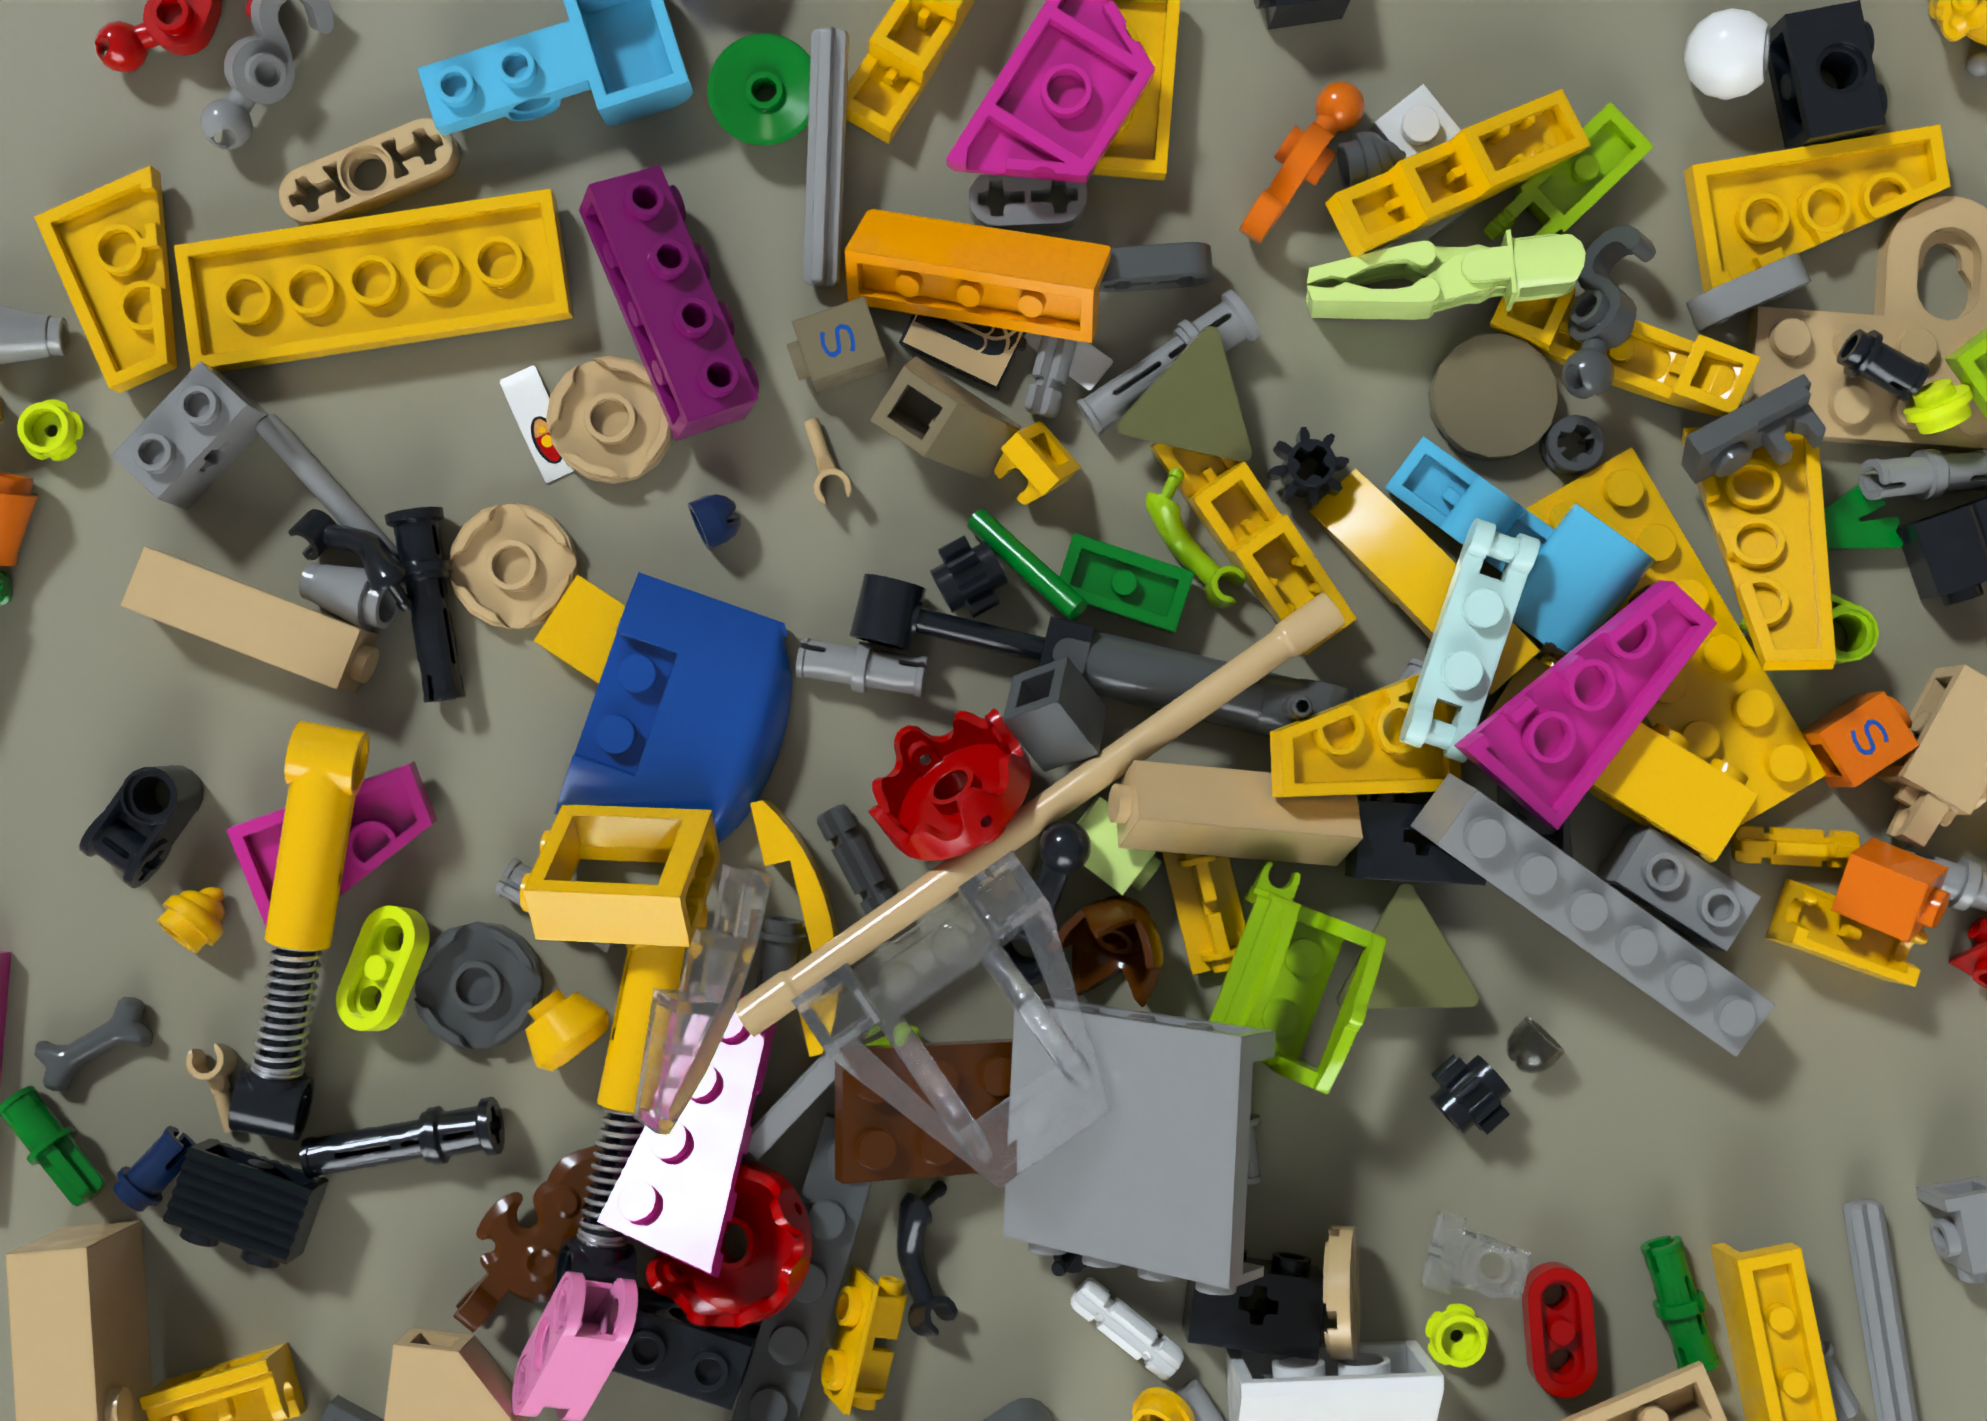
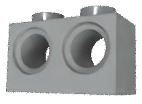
(1678, 887)

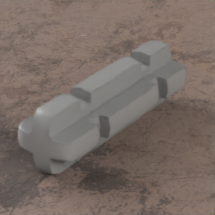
(1050, 372)

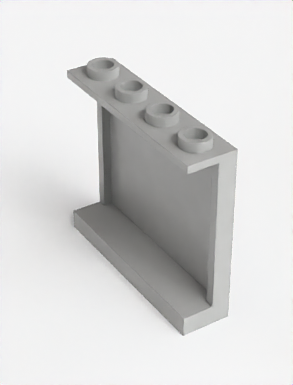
(1165, 1167)

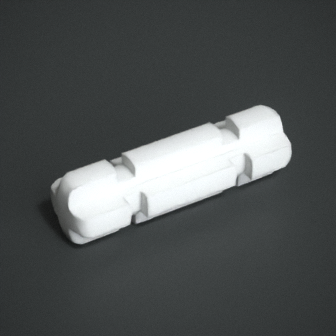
(1127, 1328)

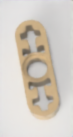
(334, 207)

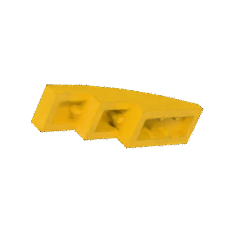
(901, 62)
(1457, 173)
(1252, 532)
(1403, 561)

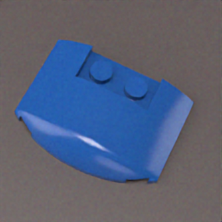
(684, 708)

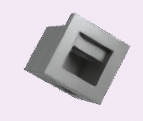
(1960, 1225)

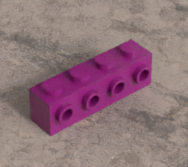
(669, 301)

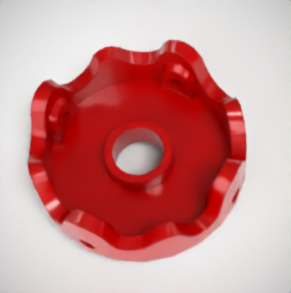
(956, 792)
(766, 1275)

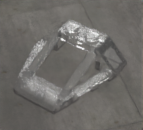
(926, 960)

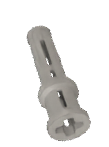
(1115, 397)

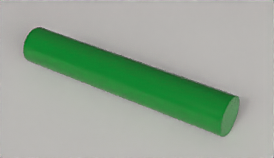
(1027, 564)

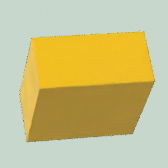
(582, 627)

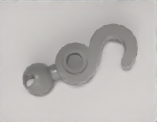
(258, 71)

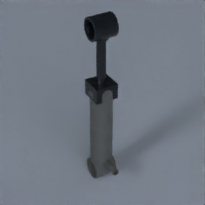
(1113, 665)

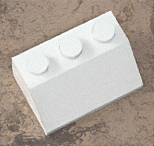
(1383, 1385)

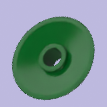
(757, 64)

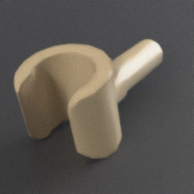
(823, 460)
(217, 1078)

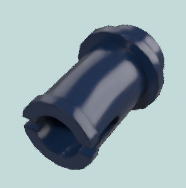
(153, 1171)

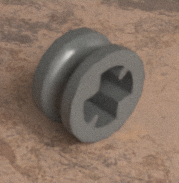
(1591, 435)

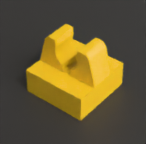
(1039, 459)

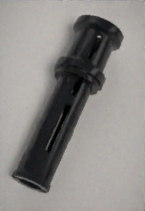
(425, 581)
(437, 1135)

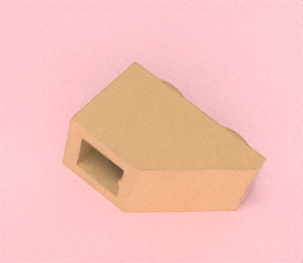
(446, 1380)

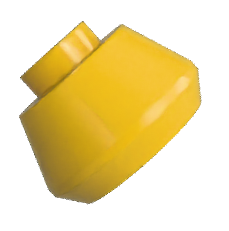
(564, 1028)

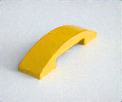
(1650, 363)
(782, 843)

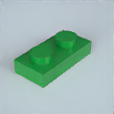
(1127, 583)

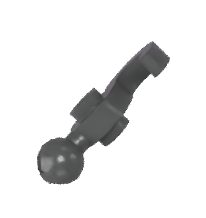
(1602, 314)

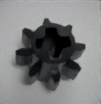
(1298, 454)
(969, 576)
(1470, 1094)

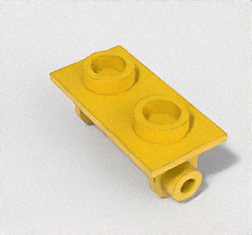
(1206, 909)
(854, 1369)

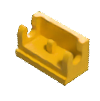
(1807, 924)
(240, 1389)

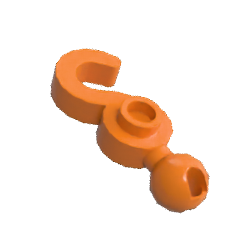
(1305, 156)

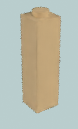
(251, 620)
(1229, 815)

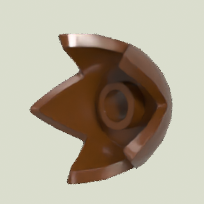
(1114, 939)

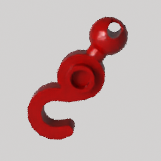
(175, 25)

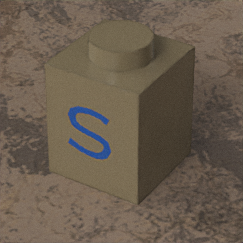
(837, 346)

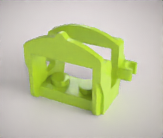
(1283, 975)

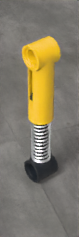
(323, 776)
(596, 1249)

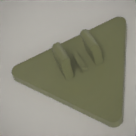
(1192, 404)
(1416, 961)

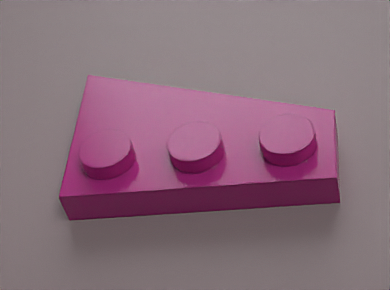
(385, 818)

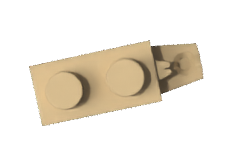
(1950, 764)

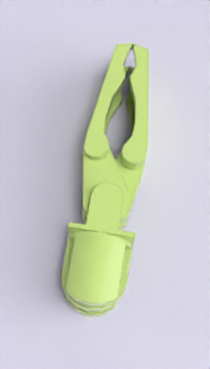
(1445, 277)

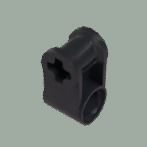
(135, 830)

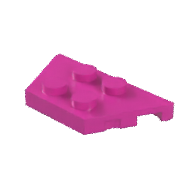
(1057, 96)

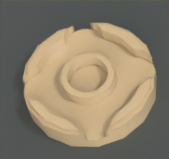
(608, 420)
(512, 565)
(1342, 1292)

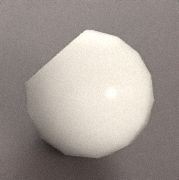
(1728, 53)

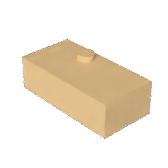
(80, 1324)

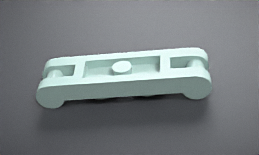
(1468, 638)

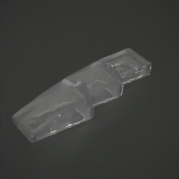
(691, 1021)

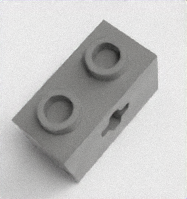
(191, 436)

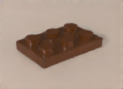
(883, 1144)

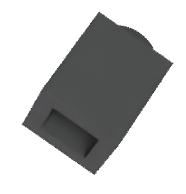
(1055, 714)

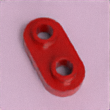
(1557, 1326)

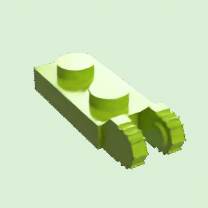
(1575, 185)

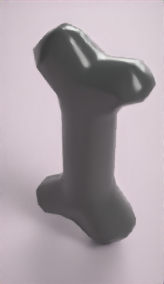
(64, 1060)

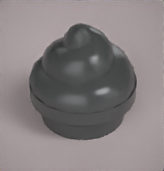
(1366, 157)

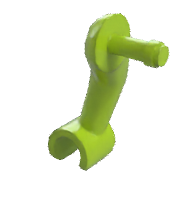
(1168, 522)

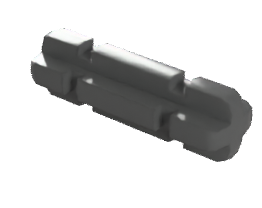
(854, 857)

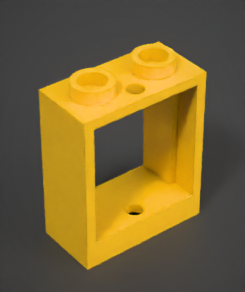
(622, 911)

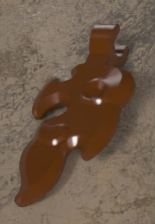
(528, 1255)

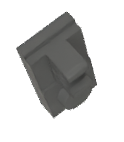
(1730, 440)

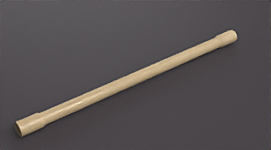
(1287, 640)

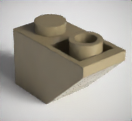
(944, 420)

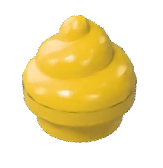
(194, 917)

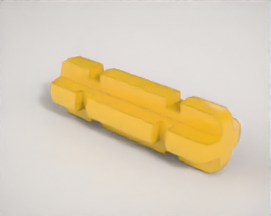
(1793, 846)

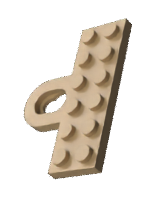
(1809, 340)

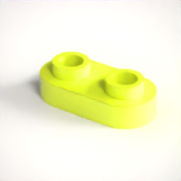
(383, 966)

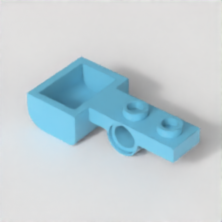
(607, 46)
(1580, 566)

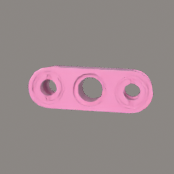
(574, 1346)

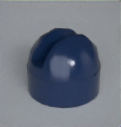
(714, 519)

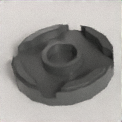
(478, 985)

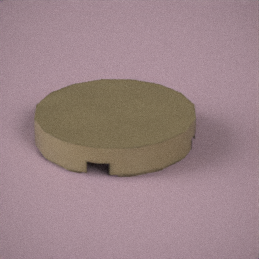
(1493, 396)

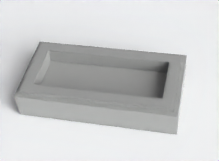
(791, 1104)

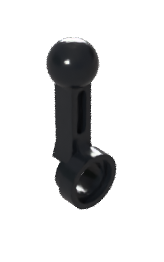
(1063, 849)

